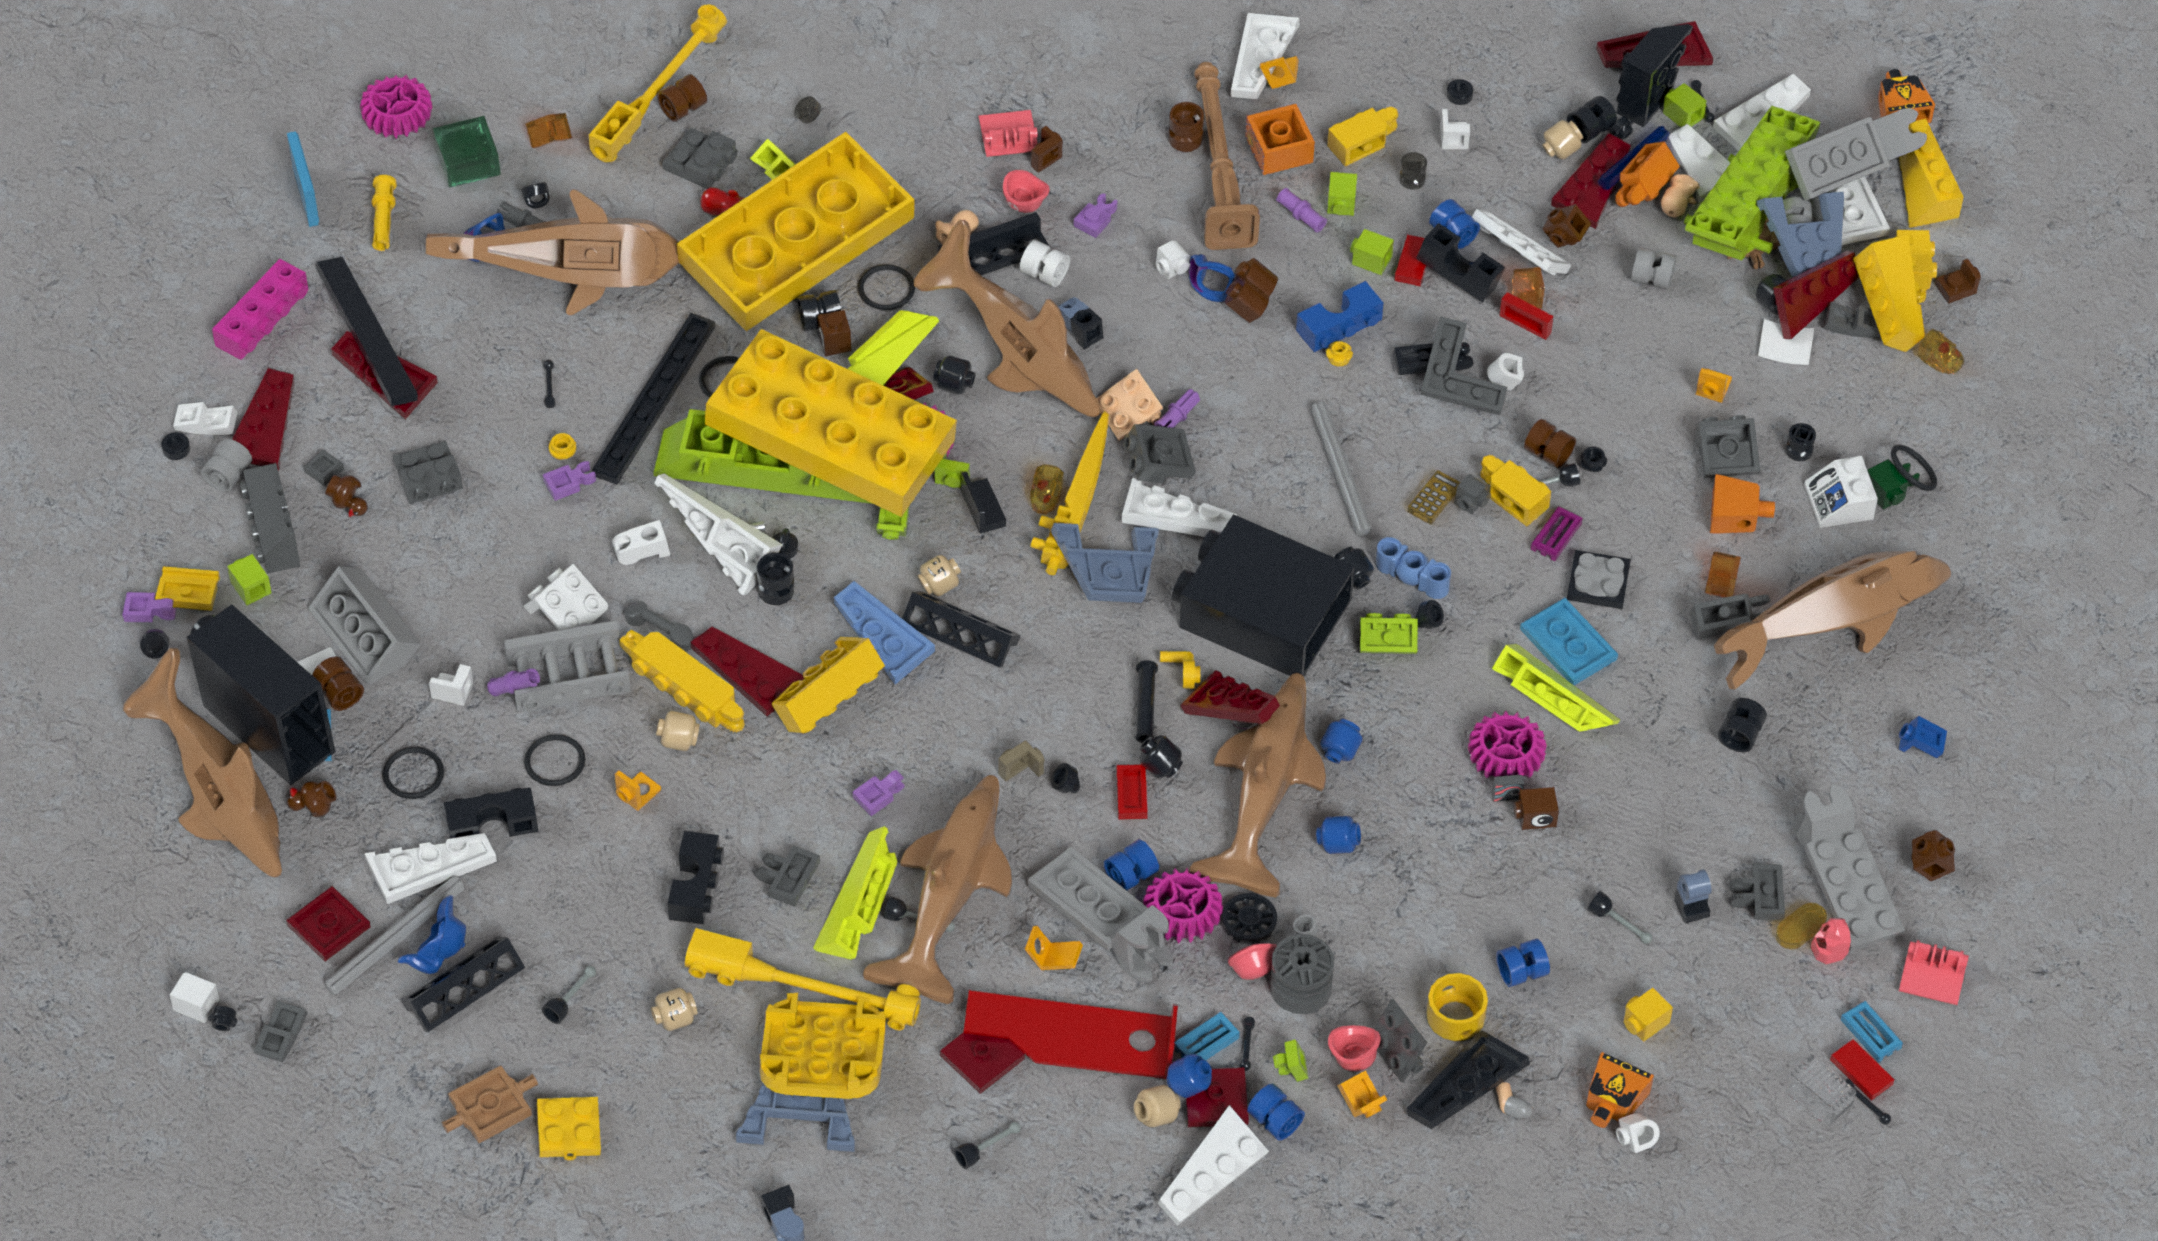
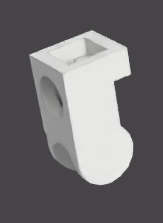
(641, 543)

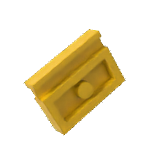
(188, 587)

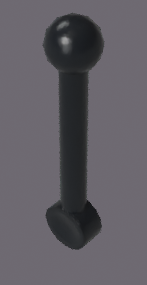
(1696, 86)
(549, 400)
(1248, 1024)
(1884, 1118)

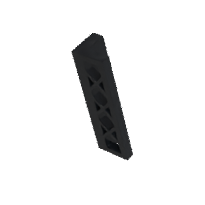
(1008, 235)
(963, 618)
(458, 973)

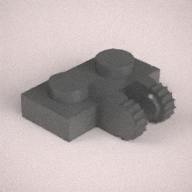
(792, 876)
(1767, 892)

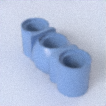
(1413, 568)

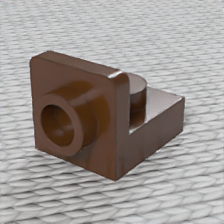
(1046, 151)
(1959, 283)

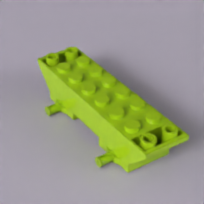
(1729, 214)
(706, 455)

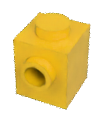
(1647, 1014)

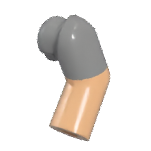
(1512, 1105)

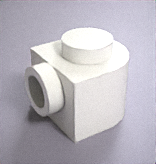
(1172, 259)
(1506, 371)
(1637, 1132)

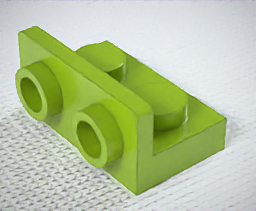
(1388, 635)

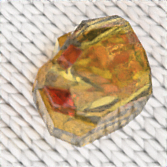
(1940, 353)
(1046, 488)

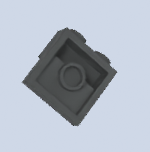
(701, 157)
(1728, 446)
(1158, 453)
(428, 472)

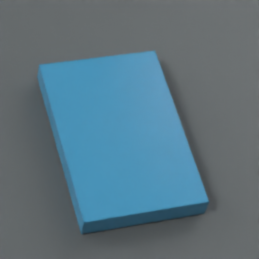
(303, 179)
(1568, 641)

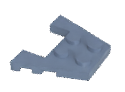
(1807, 243)
(1109, 573)
(799, 1108)

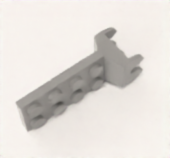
(1853, 152)
(1846, 869)
(1105, 912)

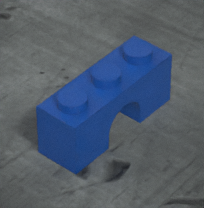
(1321, 328)

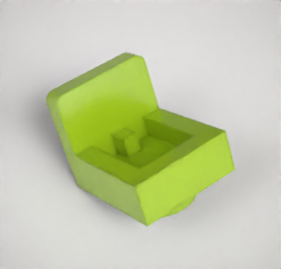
(949, 472)
(892, 525)

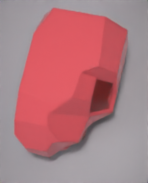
(1831, 941)

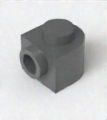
(1472, 494)

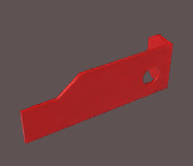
(1074, 1033)

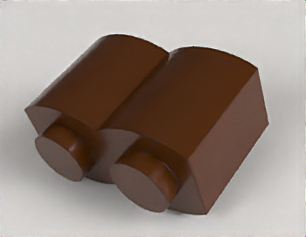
(1251, 289)

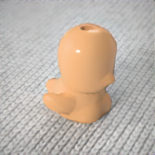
(1679, 195)
(943, 229)

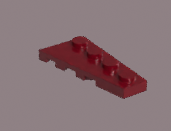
(1696, 52)
(1583, 185)
(1812, 291)
(350, 355)
(266, 418)
(745, 668)
(1226, 699)

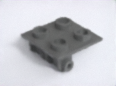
(1400, 1042)

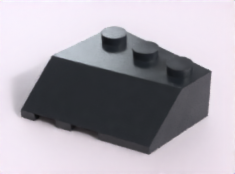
(1650, 72)

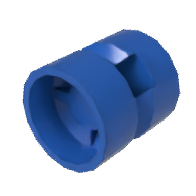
(1455, 219)
(1134, 864)
(1525, 962)
(1278, 1113)

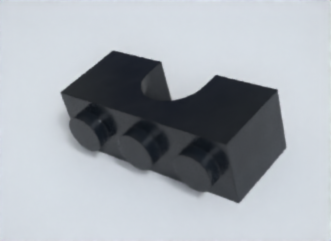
(1442, 255)
(511, 807)
(691, 898)

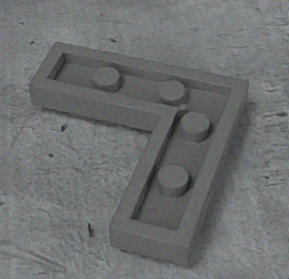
(1445, 385)

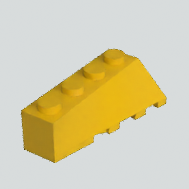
(1928, 182)
(1892, 291)
(828, 683)

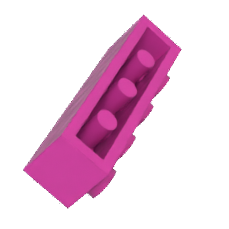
(260, 309)

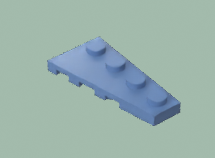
(893, 638)

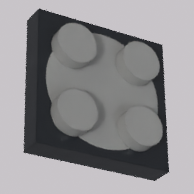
(1598, 579)

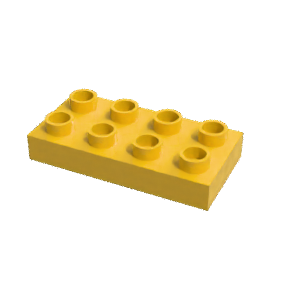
(795, 231)
(830, 422)

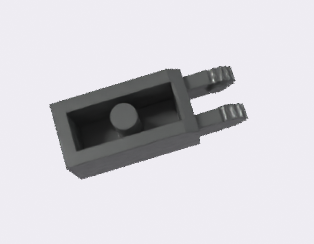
(1723, 614)

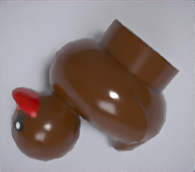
(342, 493)
(313, 795)

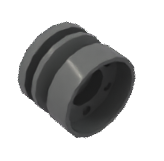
(1302, 974)

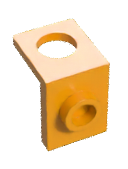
(1284, 72)
(1712, 384)
(629, 790)
(1053, 955)

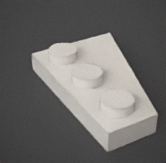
(1697, 159)

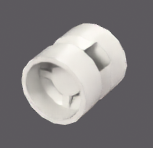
(1042, 262)

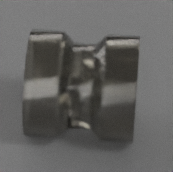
(1413, 170)

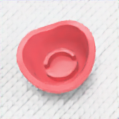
(1024, 191)
(1252, 961)
(1354, 1046)

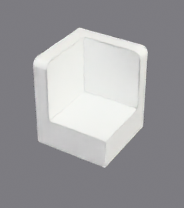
(1454, 134)
(452, 688)
(194, 997)

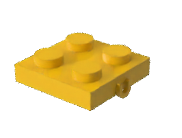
(568, 1127)

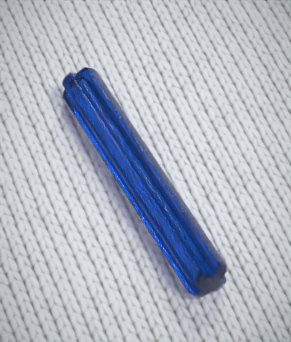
(1612, 175)

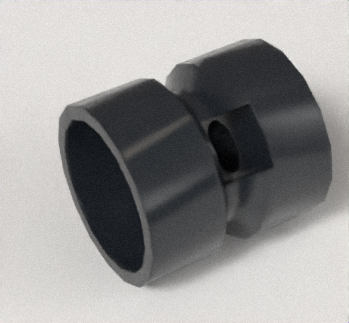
(1593, 118)
(812, 306)
(775, 578)
(1742, 725)

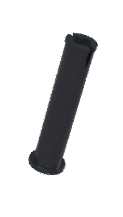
(1146, 696)

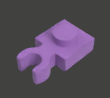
(1095, 218)
(566, 482)

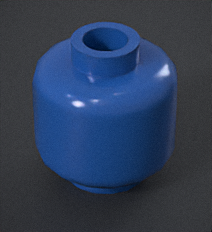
(1341, 741)
(1339, 834)
(1189, 1075)

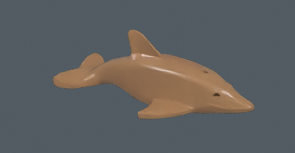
(1030, 341)
(1271, 761)
(225, 788)
(956, 864)

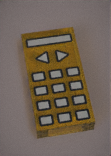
(1433, 497)

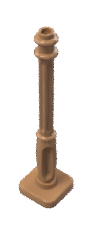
(1228, 222)

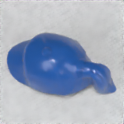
(444, 941)

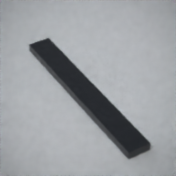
(367, 331)
(653, 398)

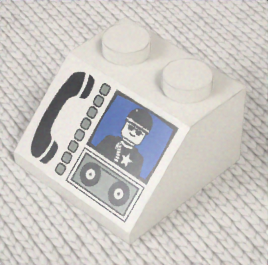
(1842, 493)

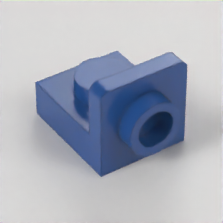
(1923, 736)

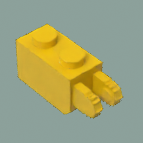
(1361, 134)
(1923, 250)
(1515, 489)

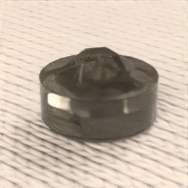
(807, 109)

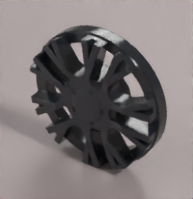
(1249, 918)

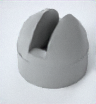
(1301, 922)

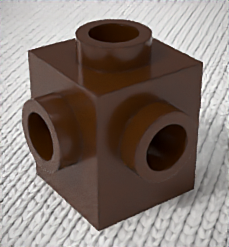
(1566, 226)
(1933, 855)

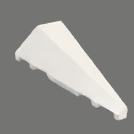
(721, 533)

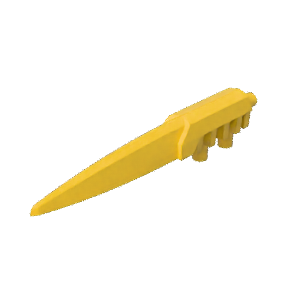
(1077, 499)

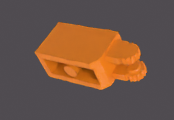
(1646, 174)

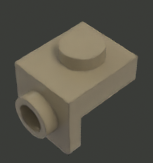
(1019, 758)

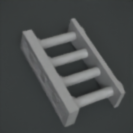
(563, 643)

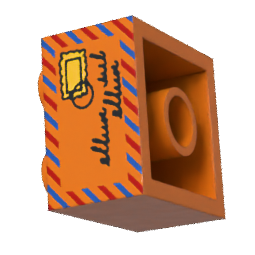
(1279, 139)

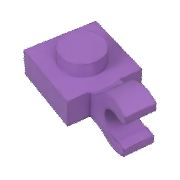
(143, 607)
(877, 794)

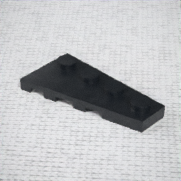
(1466, 1078)

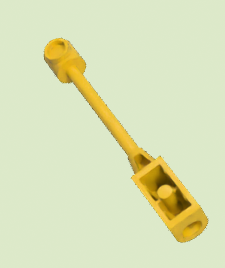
(623, 119)
(734, 960)

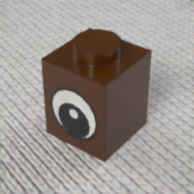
(834, 333)
(1537, 808)

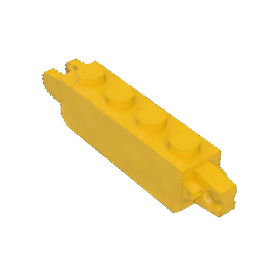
(684, 679)

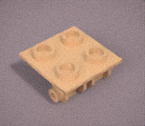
(1129, 404)

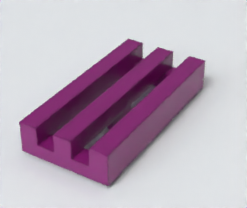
(1547, 549)

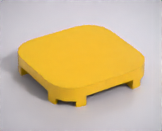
(822, 1048)

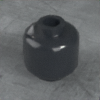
(1765, 292)
(954, 374)
(1362, 564)
(1160, 756)

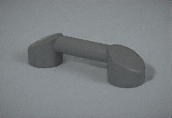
(680, 634)

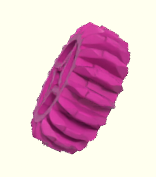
(396, 106)
(1508, 737)
(1186, 896)

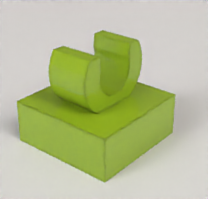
(1292, 1061)

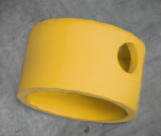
(1465, 991)

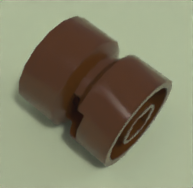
(684, 96)
(1186, 126)
(1553, 445)
(338, 683)

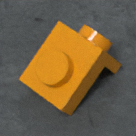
(1361, 1095)

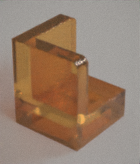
(548, 130)
(1528, 285)
(1723, 574)

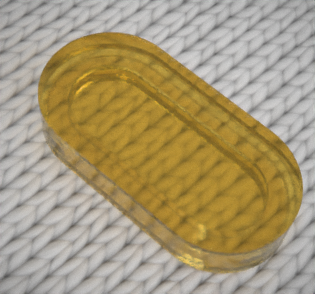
(1801, 925)

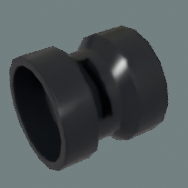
(1800, 442)

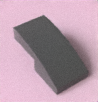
(1851, 322)
(281, 1031)

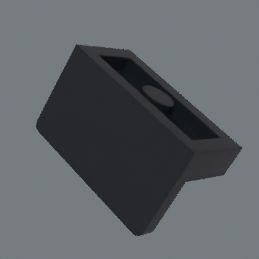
(982, 504)

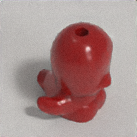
(716, 201)

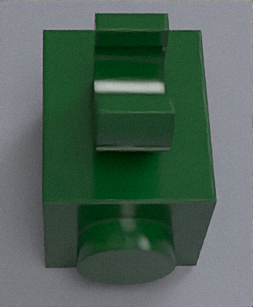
(1889, 483)

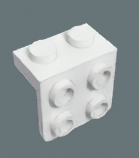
(567, 599)

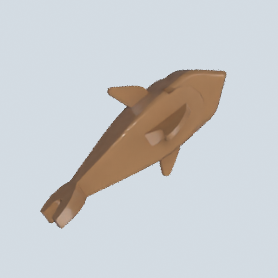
(580, 250)
(1853, 595)

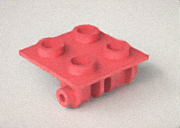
(1008, 133)
(1933, 972)

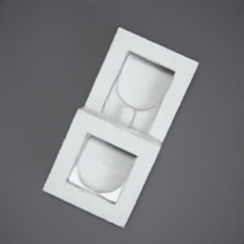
(199, 419)

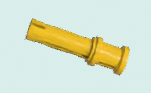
(383, 202)

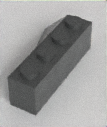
(271, 518)

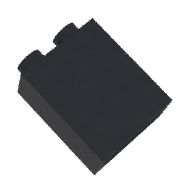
(1264, 595)
(260, 693)

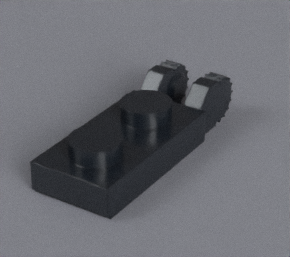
(1416, 357)

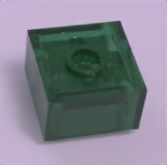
(466, 151)

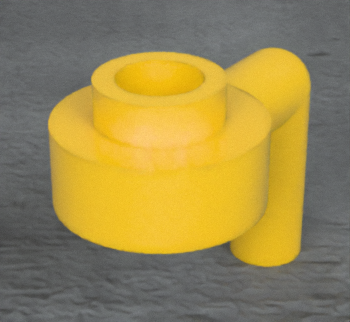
(1191, 673)

